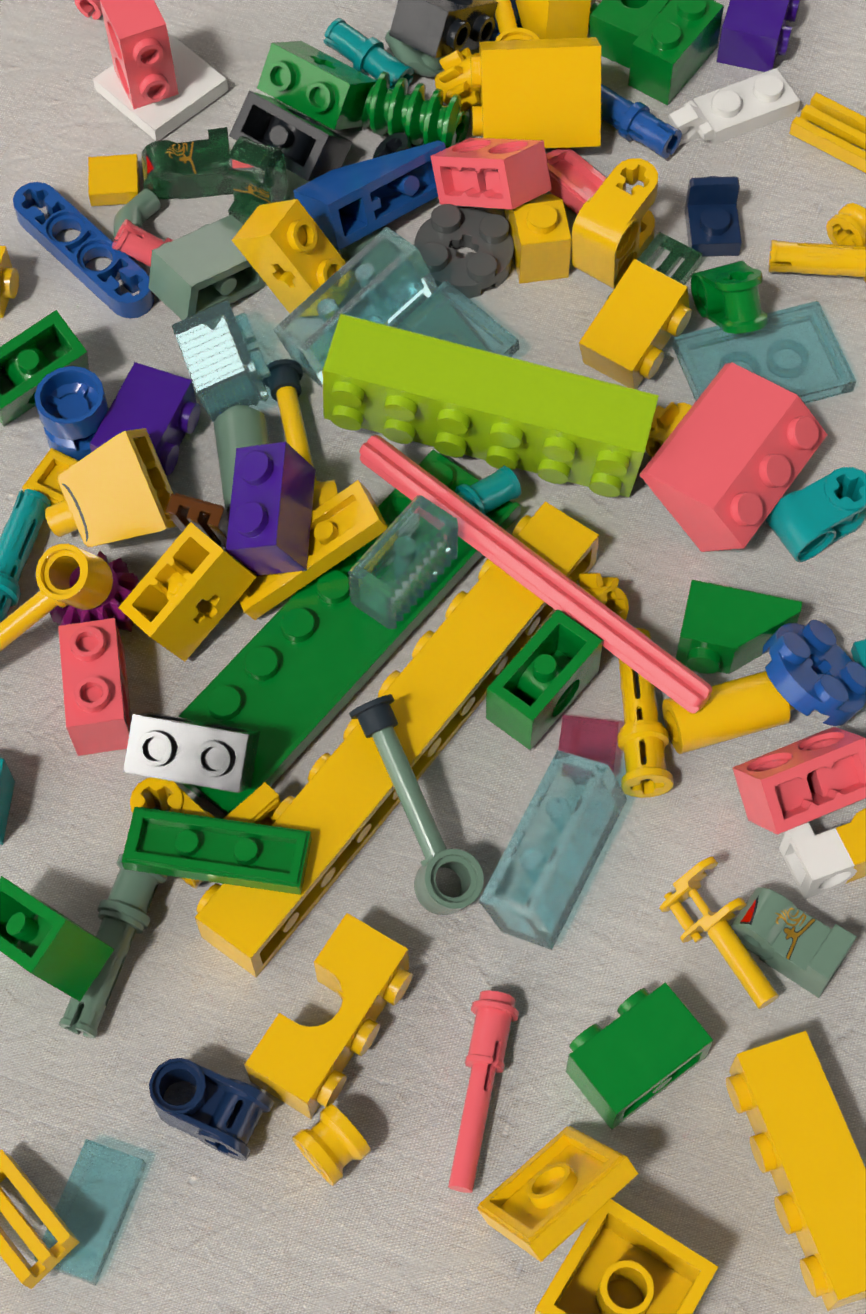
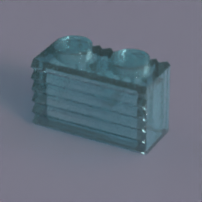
(221, 360)
(404, 562)

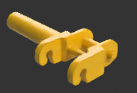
(719, 931)

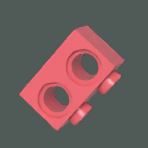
(140, 50)
(491, 172)
(95, 686)
(803, 780)

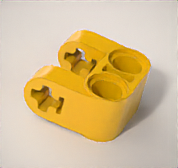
(609, 223)

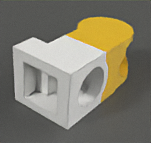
(826, 858)

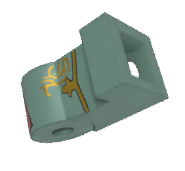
(792, 940)

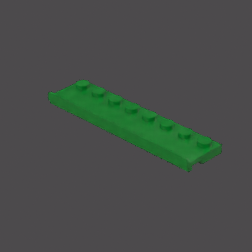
(319, 653)

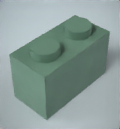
(202, 269)

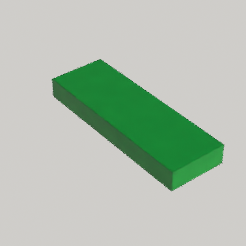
(217, 850)

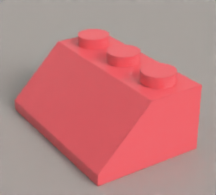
(733, 458)

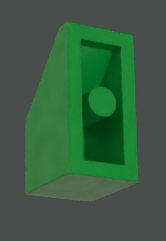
(729, 626)

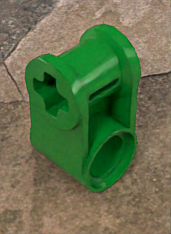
(730, 297)

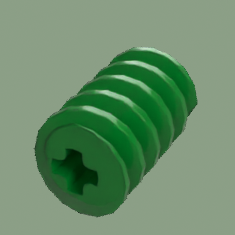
(420, 119)

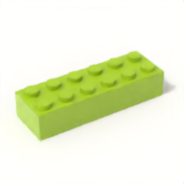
(486, 406)

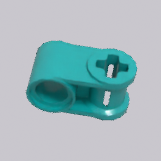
(820, 513)

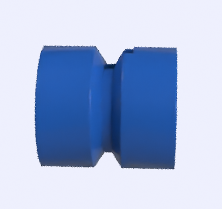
(71, 409)

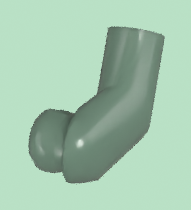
(419, 61)

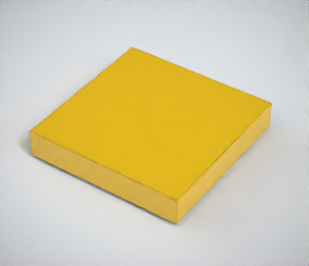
(556, 1191)

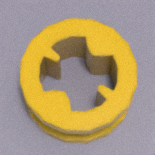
(848, 226)

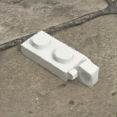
(736, 109)

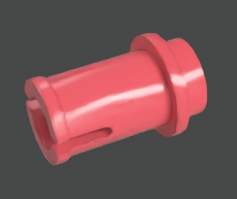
(137, 242)

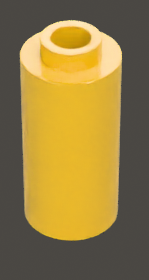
(731, 712)

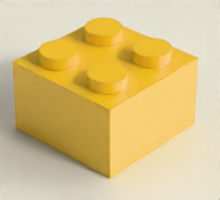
(626, 1269)

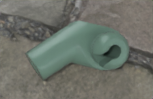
(137, 209)

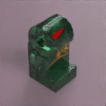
(189, 167)
(256, 177)

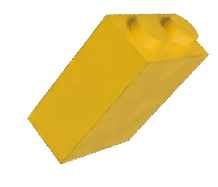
(539, 91)

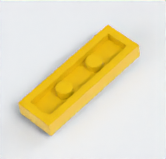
(335, 533)

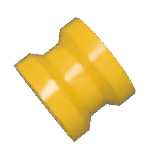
(331, 1144)

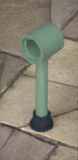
(379, 722)

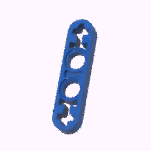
(86, 246)

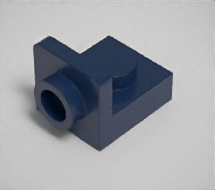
(713, 216)

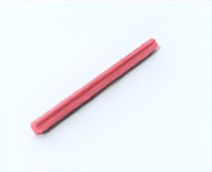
(541, 577)

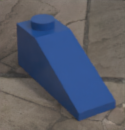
(370, 193)

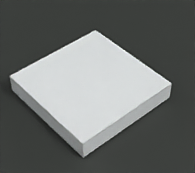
(196, 84)

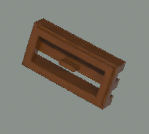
(187, 509)

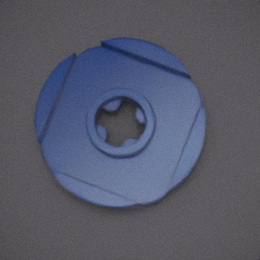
(815, 672)

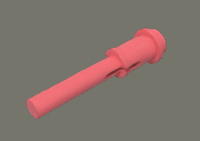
(485, 1058)

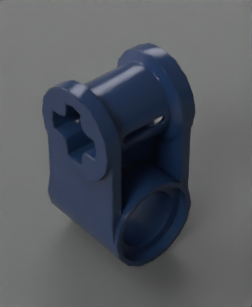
(219, 1113)

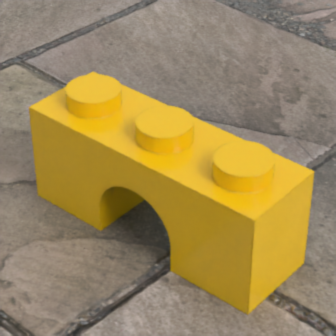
(307, 1062)

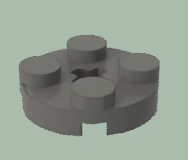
(471, 228)

